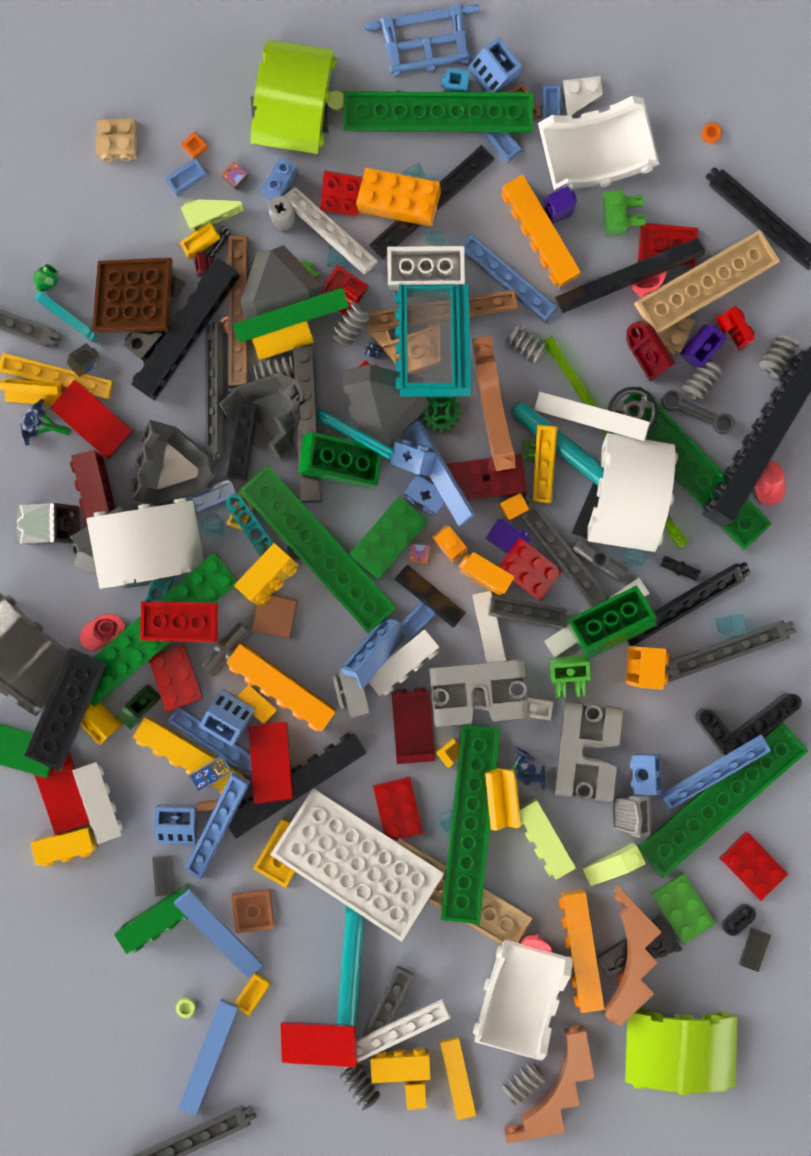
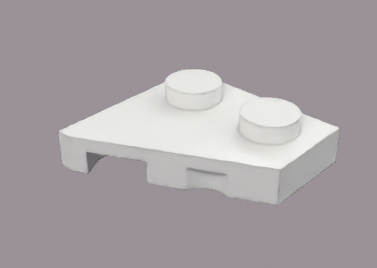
(580, 93)

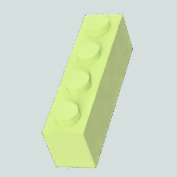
(545, 838)

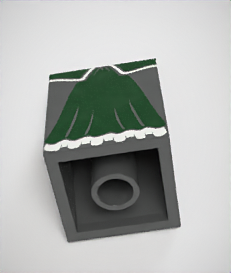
(47, 523)

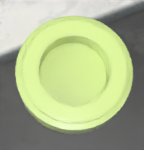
(336, 101)
(186, 1007)

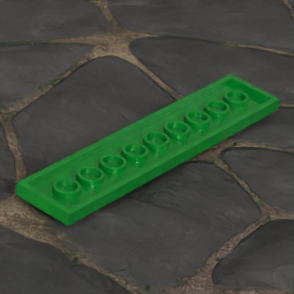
(438, 112)
(700, 475)
(317, 549)
(128, 653)
(720, 803)
(469, 825)

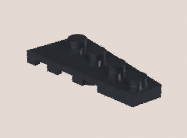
(615, 958)

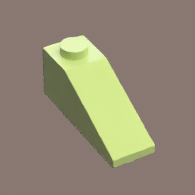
(201, 212)
(614, 865)

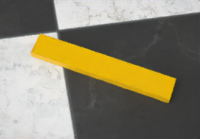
(40, 371)

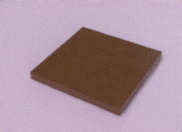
(132, 295)

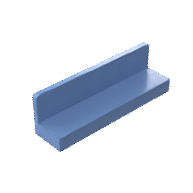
(374, 651)

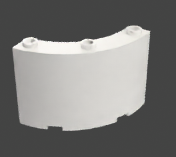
(599, 145)
(633, 493)
(145, 543)
(522, 999)

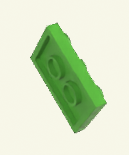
(683, 908)

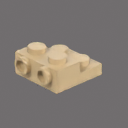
(116, 139)
(676, 336)

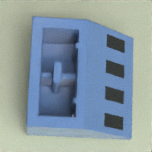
(495, 66)
(227, 717)
(176, 824)

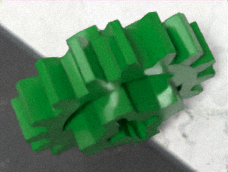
(434, 405)

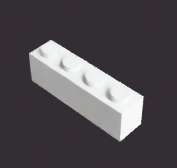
(403, 661)
(97, 803)

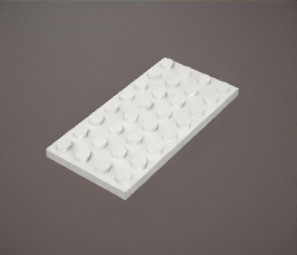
(357, 864)

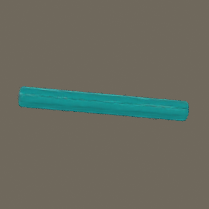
(355, 434)

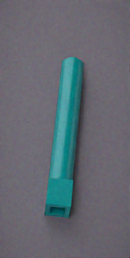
(565, 446)
(350, 967)

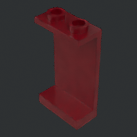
(413, 726)

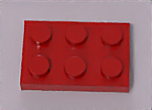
(530, 569)
(175, 678)
(398, 809)
(753, 866)

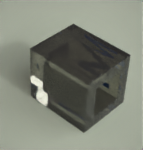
(83, 359)

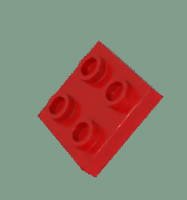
(340, 193)
(352, 286)
(735, 325)

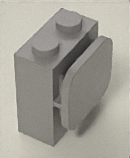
(350, 693)

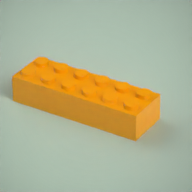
(281, 686)

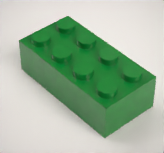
(339, 460)
(388, 538)
(612, 622)
(151, 923)

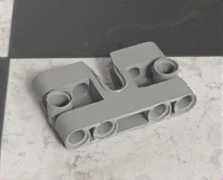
(493, 677)
(581, 732)

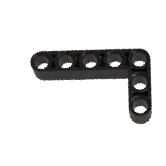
(764, 715)

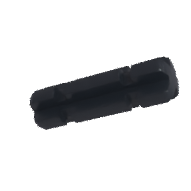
(224, 232)

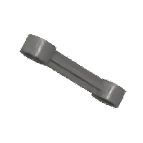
(697, 412)

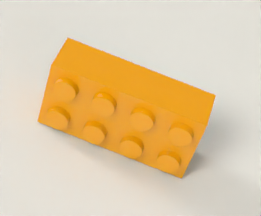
(398, 197)
(646, 667)

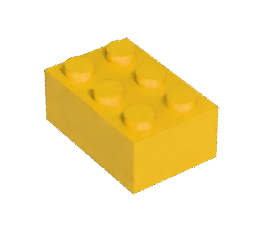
(266, 575)

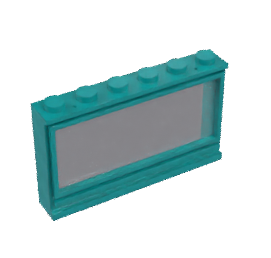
(433, 340)

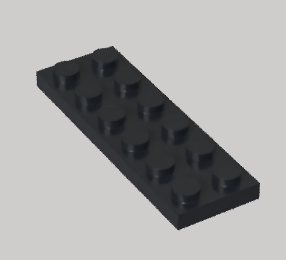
(65, 709)

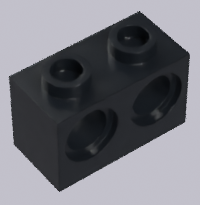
(149, 343)

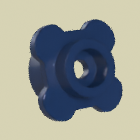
(373, 351)

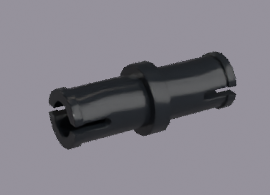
(680, 568)

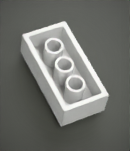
(425, 266)

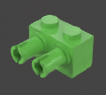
(614, 212)
(568, 670)

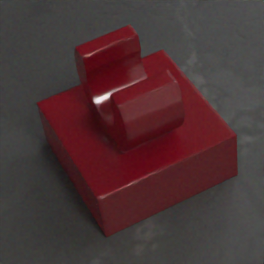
(202, 263)

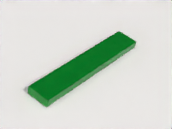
(290, 315)

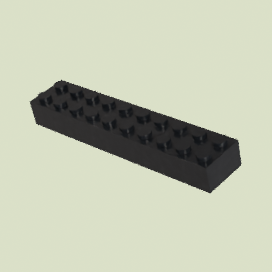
(762, 442)

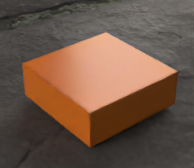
(194, 145)

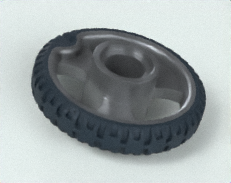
(647, 401)

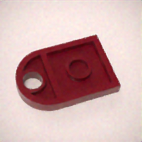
(648, 349)

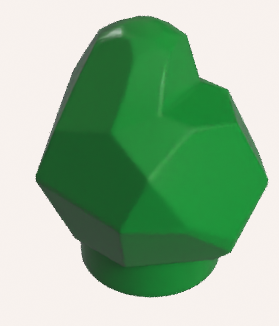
(45, 277)

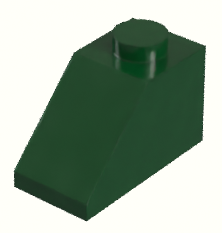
(138, 706)

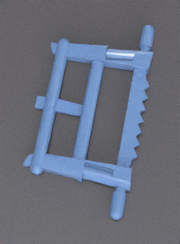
(459, 36)

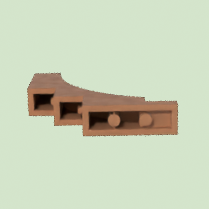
(492, 405)
(632, 989)
(546, 1116)

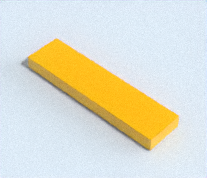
(544, 463)
(458, 1078)

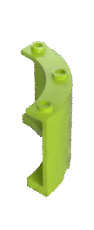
(292, 96)
(681, 1052)

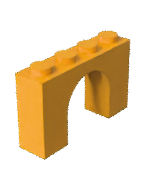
(485, 573)

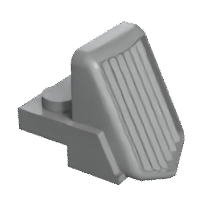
(633, 814)

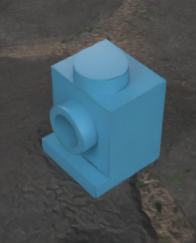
(457, 76)

